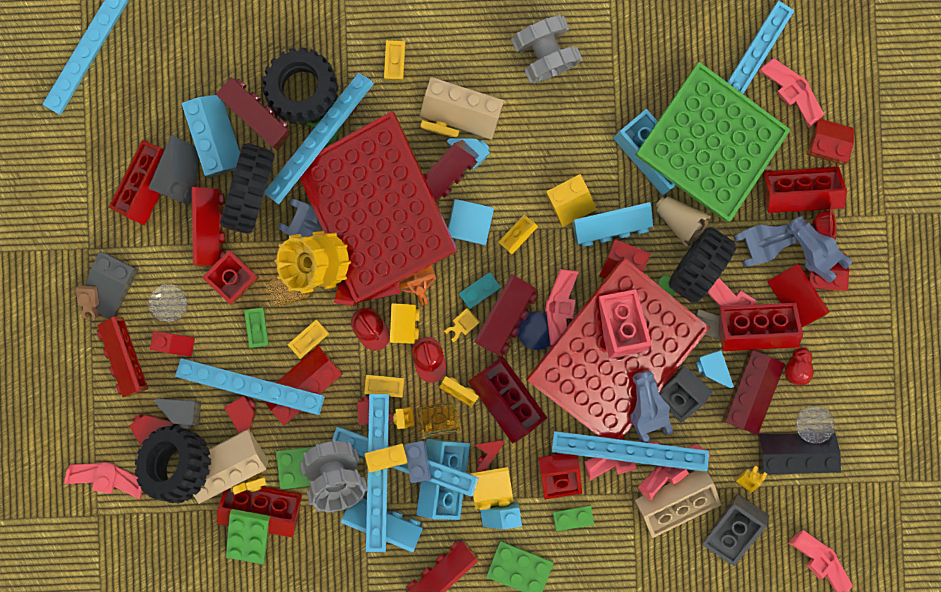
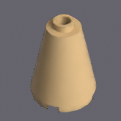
(682, 219)

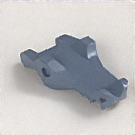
(304, 221)
(764, 242)
(819, 250)
(650, 409)

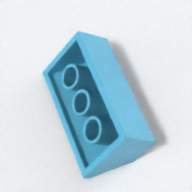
(212, 134)
(631, 139)
(612, 224)
(436, 500)
(399, 530)

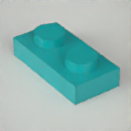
(479, 290)

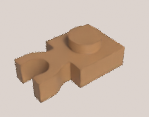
(88, 298)

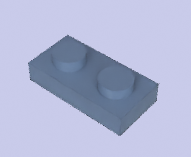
(417, 462)

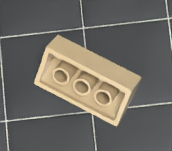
(461, 108)
(232, 464)
(678, 503)

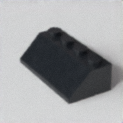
(793, 455)

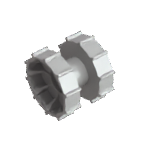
(542, 39)
(333, 476)

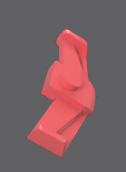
(793, 90)
(725, 297)
(559, 305)
(598, 466)
(661, 475)
(104, 478)
(823, 561)

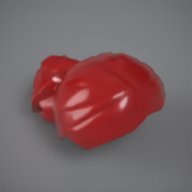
(799, 367)

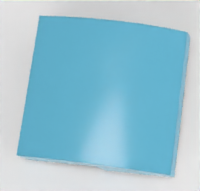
(470, 221)

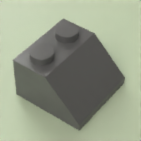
(684, 393)
(180, 412)

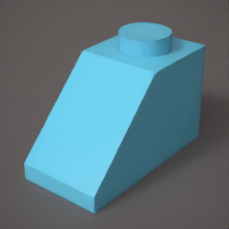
(480, 148)
(715, 368)
(502, 517)

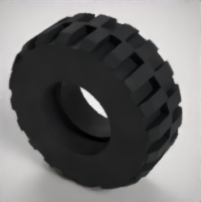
(247, 188)

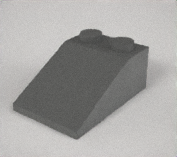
(176, 171)
(112, 282)
(736, 530)

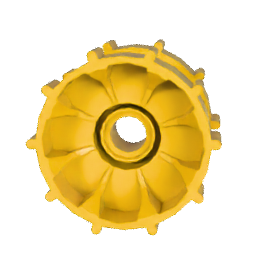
(312, 261)

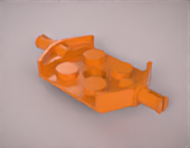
(419, 283)

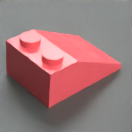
(623, 324)

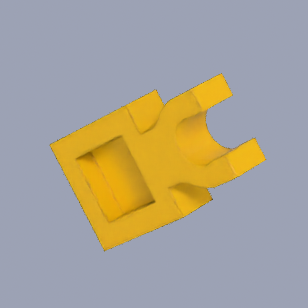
(464, 323)
(751, 479)
(253, 484)

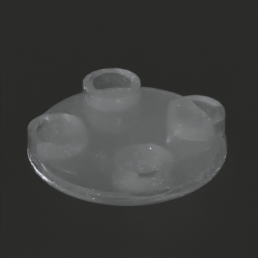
(168, 303)
(815, 424)

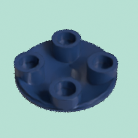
(535, 331)

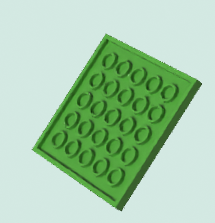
(712, 142)

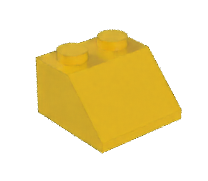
(571, 200)
(404, 323)
(493, 489)

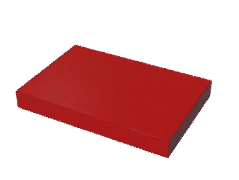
(795, 287)

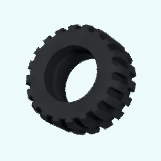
(293, 63)
(702, 265)
(191, 468)

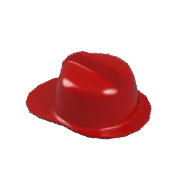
(826, 223)
(370, 329)
(429, 359)

